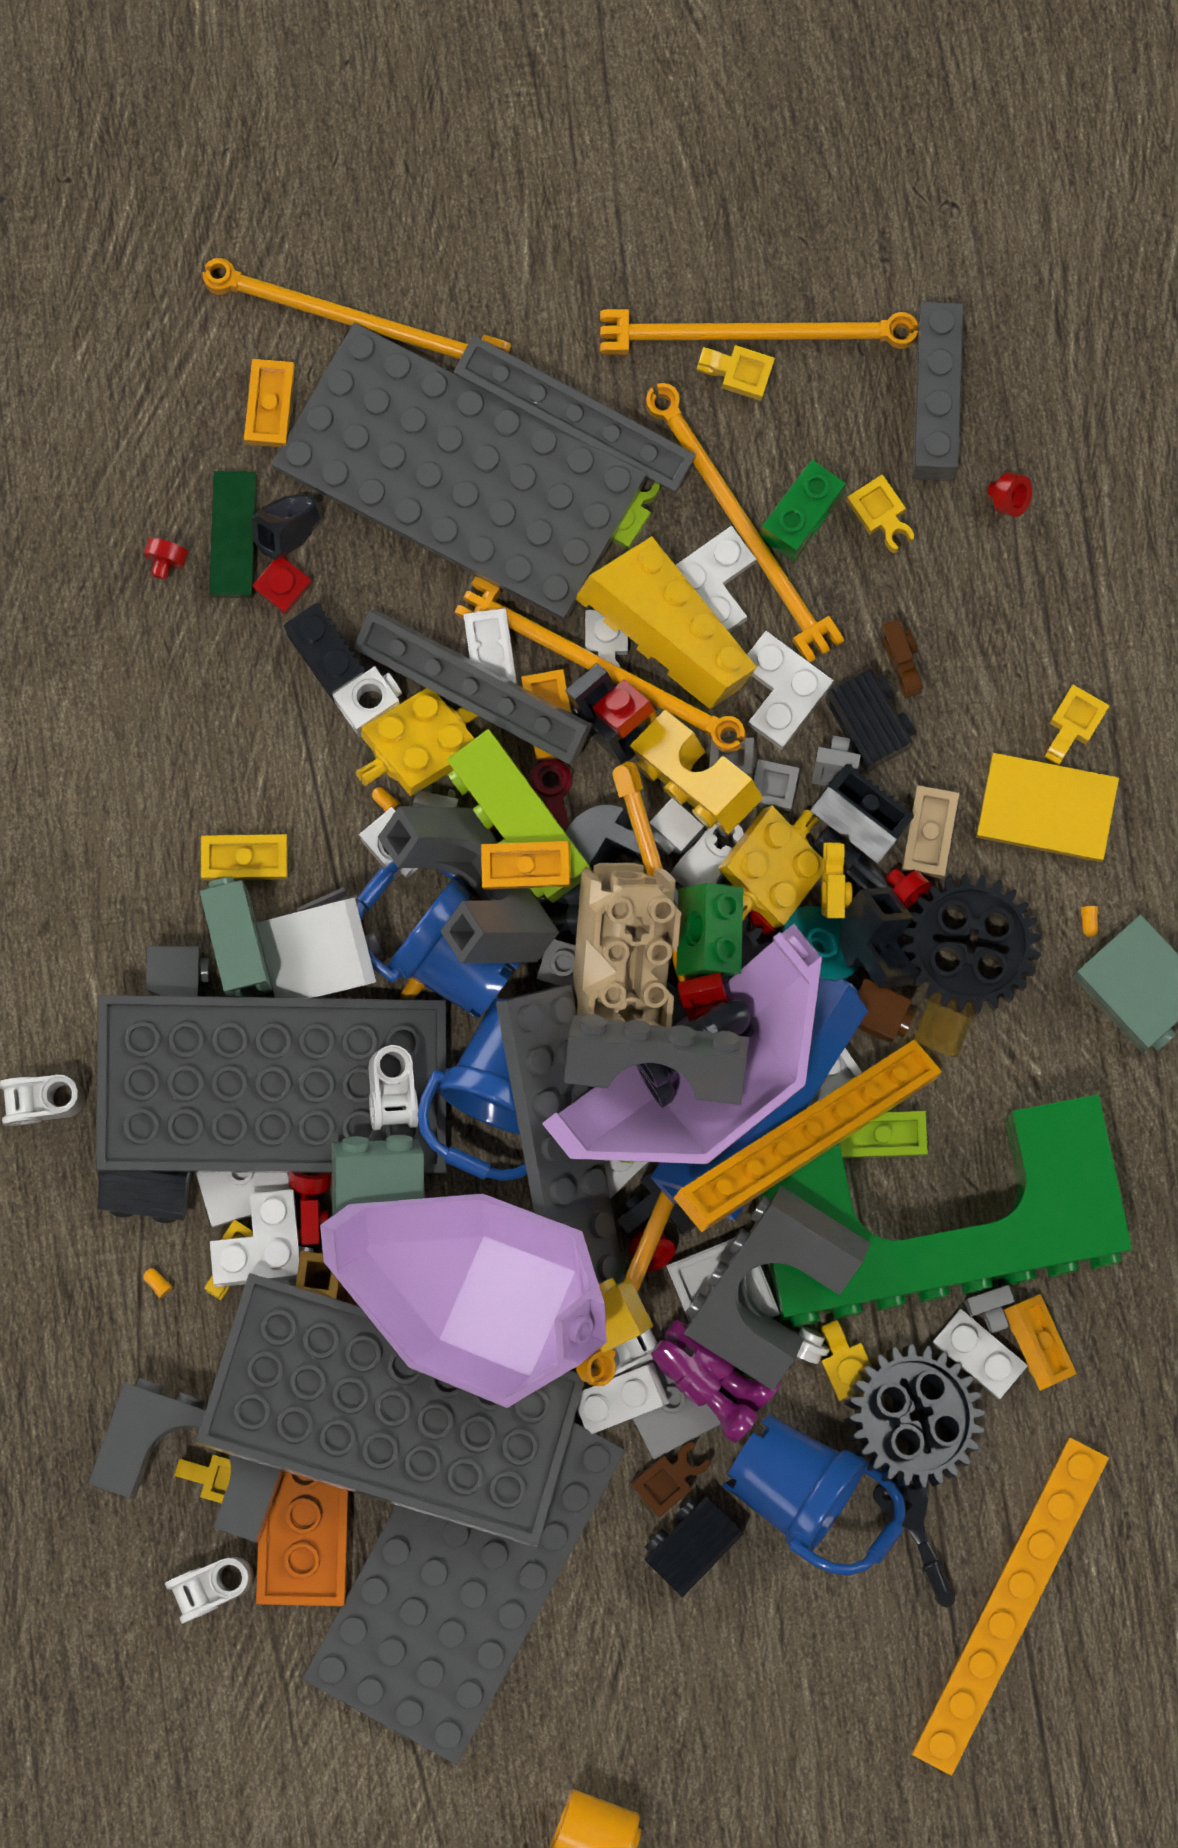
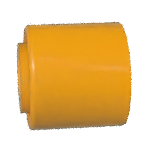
(595, 1824)

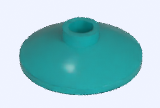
(824, 937)

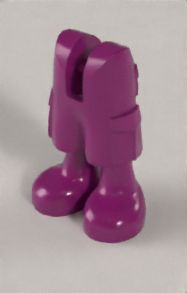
(700, 1377)

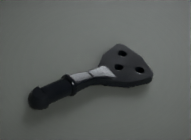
(915, 1526)

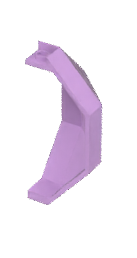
(632, 1126)
(471, 1289)

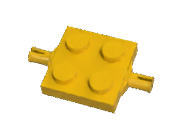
(415, 741)
(774, 865)

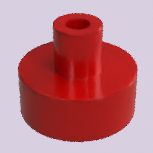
(1011, 494)
(165, 556)
(908, 887)
(310, 1184)
(663, 1253)

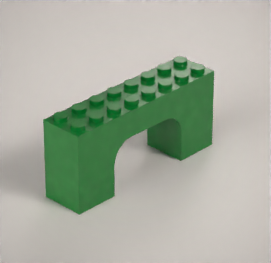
(1062, 1217)

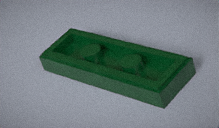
(232, 534)

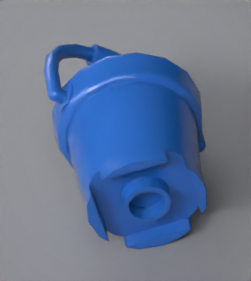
(429, 956)
(480, 1089)
(803, 1490)

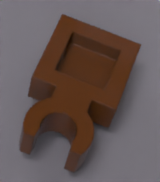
(900, 647)
(665, 1484)

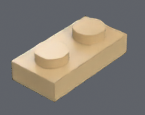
(930, 831)

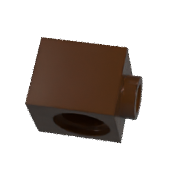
(886, 1012)

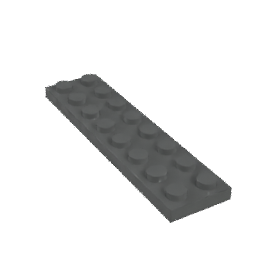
(561, 1188)

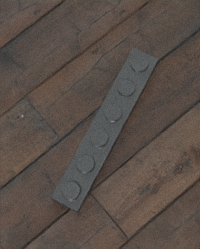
(574, 413)
(472, 686)

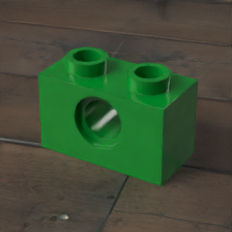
(802, 511)
(710, 930)

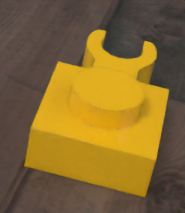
(878, 509)
(835, 892)

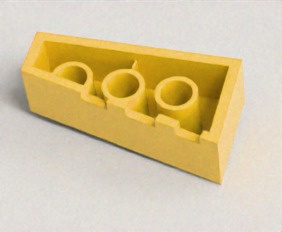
(669, 622)

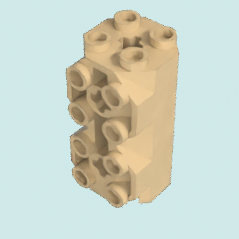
(625, 943)

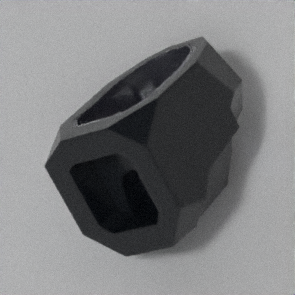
(285, 524)

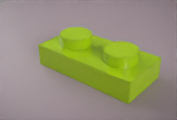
(889, 1136)

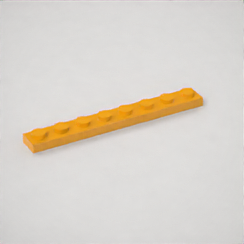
(806, 1136)
(1009, 1606)

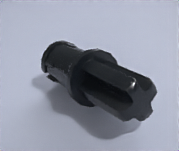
(854, 866)

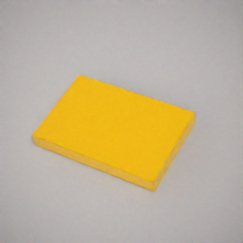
(1047, 807)

